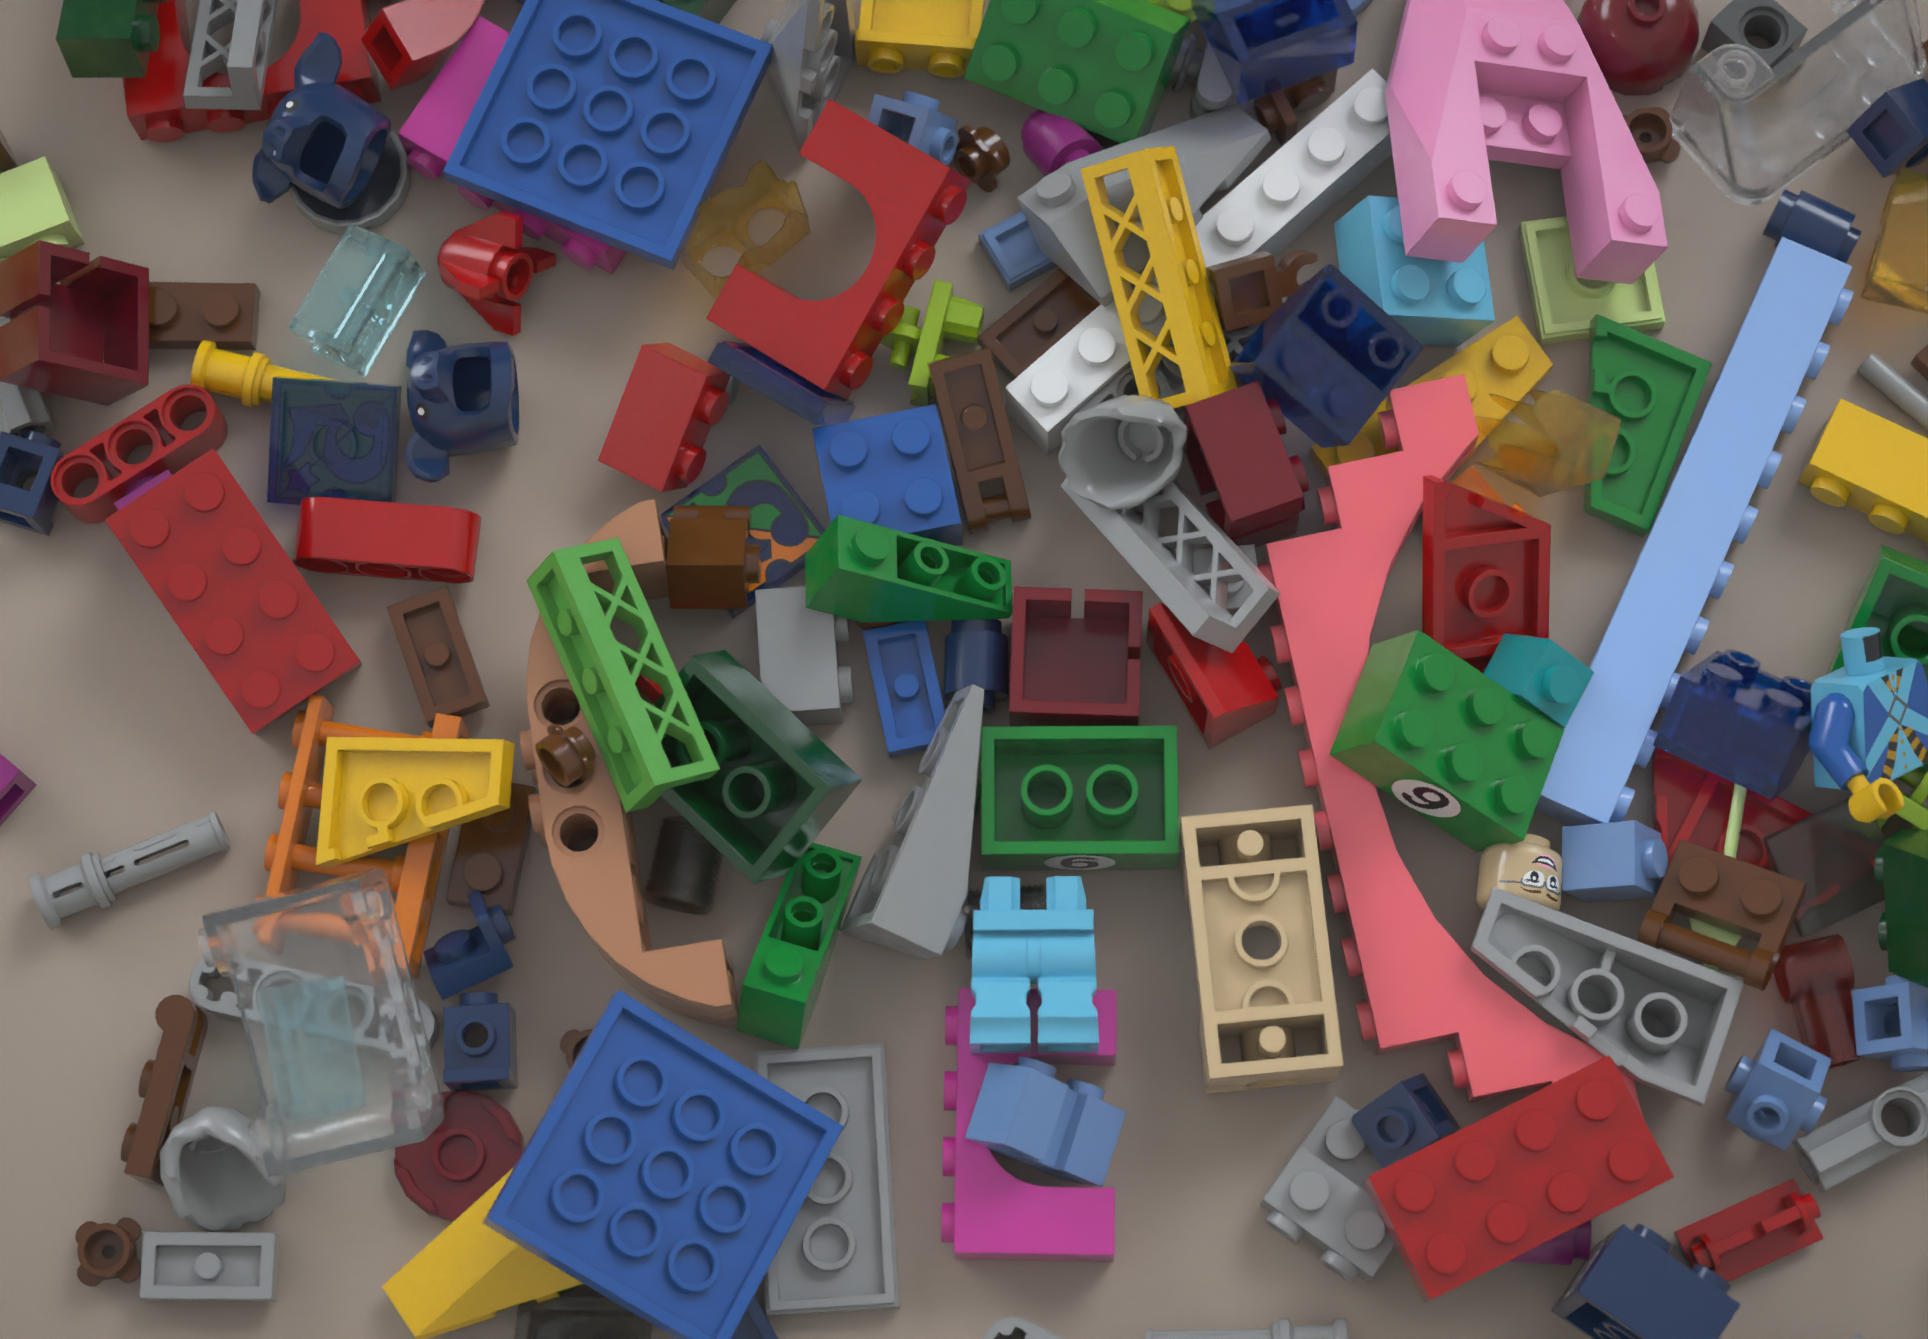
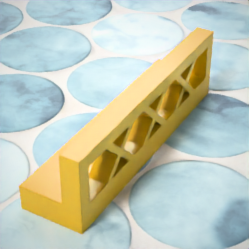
(1179, 271)

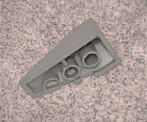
(809, 59)
(1210, 155)
(920, 881)
(1626, 999)

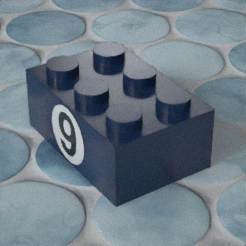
(1643, 1293)

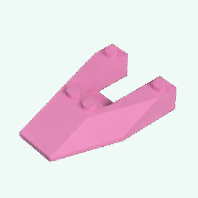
(1520, 90)

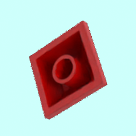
(1216, 687)

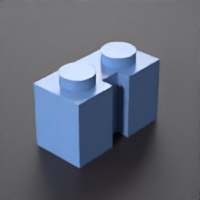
(1046, 1122)

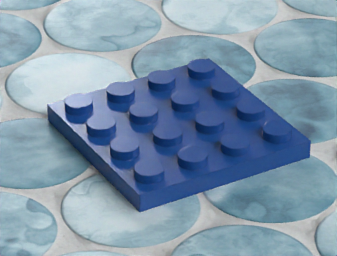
(610, 119)
(664, 1174)

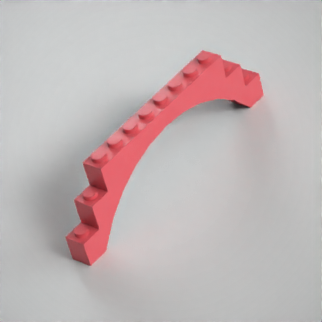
(1330, 585)

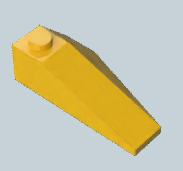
(470, 1275)

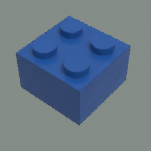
(891, 473)

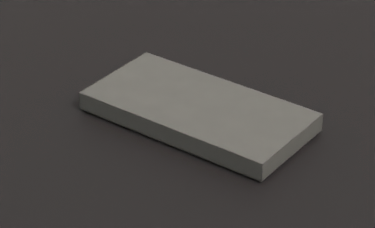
(844, 1236)

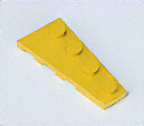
(1499, 363)

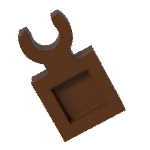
(1253, 287)

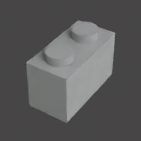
(802, 656)

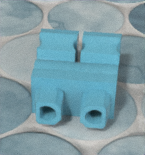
(1033, 948)

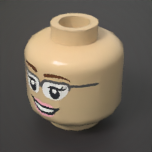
(1523, 870)

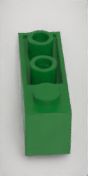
(899, 577)
(797, 946)

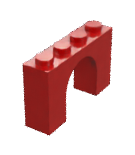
(157, 101)
(911, 205)

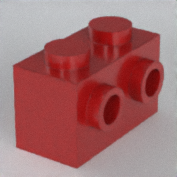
(665, 417)

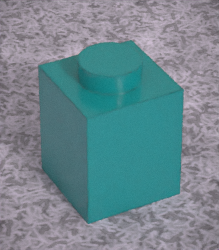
(1540, 675)

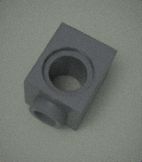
(1757, 18)

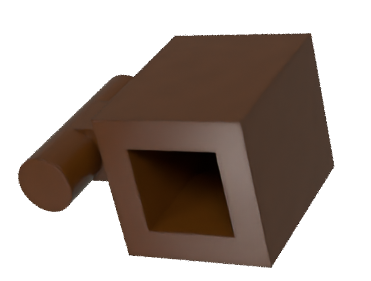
(711, 557)

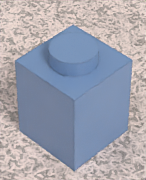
(1612, 861)

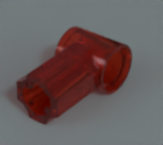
(1817, 983)

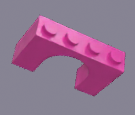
(440, 119)
(992, 1209)

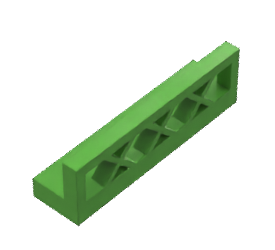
(601, 675)

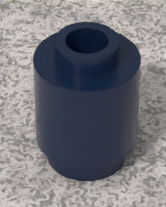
(1813, 225)
(978, 656)

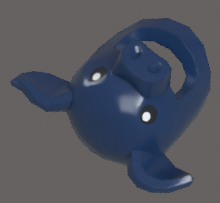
(320, 134)
(458, 401)

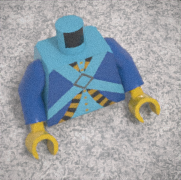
(1869, 725)

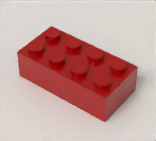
(233, 591)
(1517, 1178)

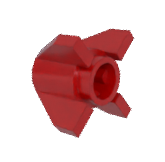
(492, 268)

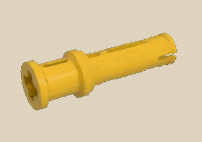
(238, 374)

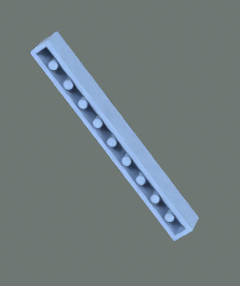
(1693, 533)

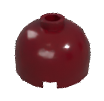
(1640, 41)

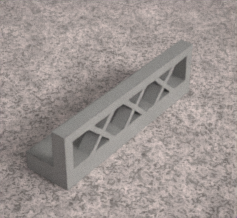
(243, 57)
(1171, 573)

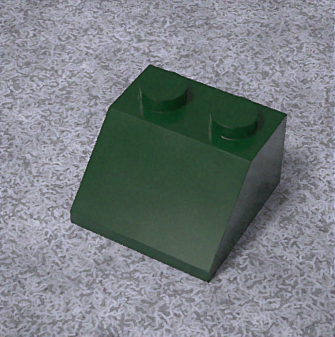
(1903, 927)

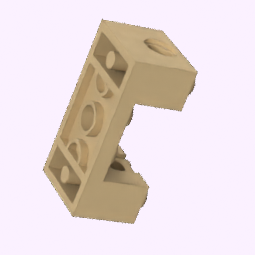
(1273, 1016)

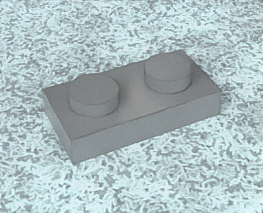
(209, 1266)

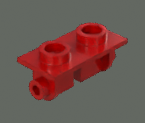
(1753, 1232)

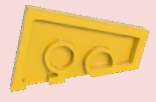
(404, 789)

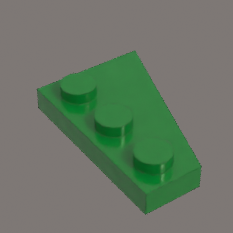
(1654, 396)

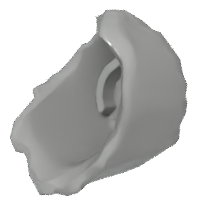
(1122, 451)
(214, 1173)

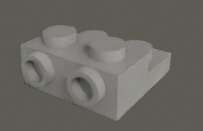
(1325, 1197)

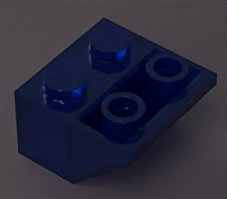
(1277, 41)
(1328, 357)
(1739, 722)

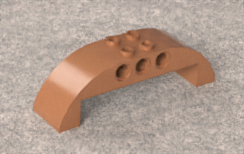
(606, 879)

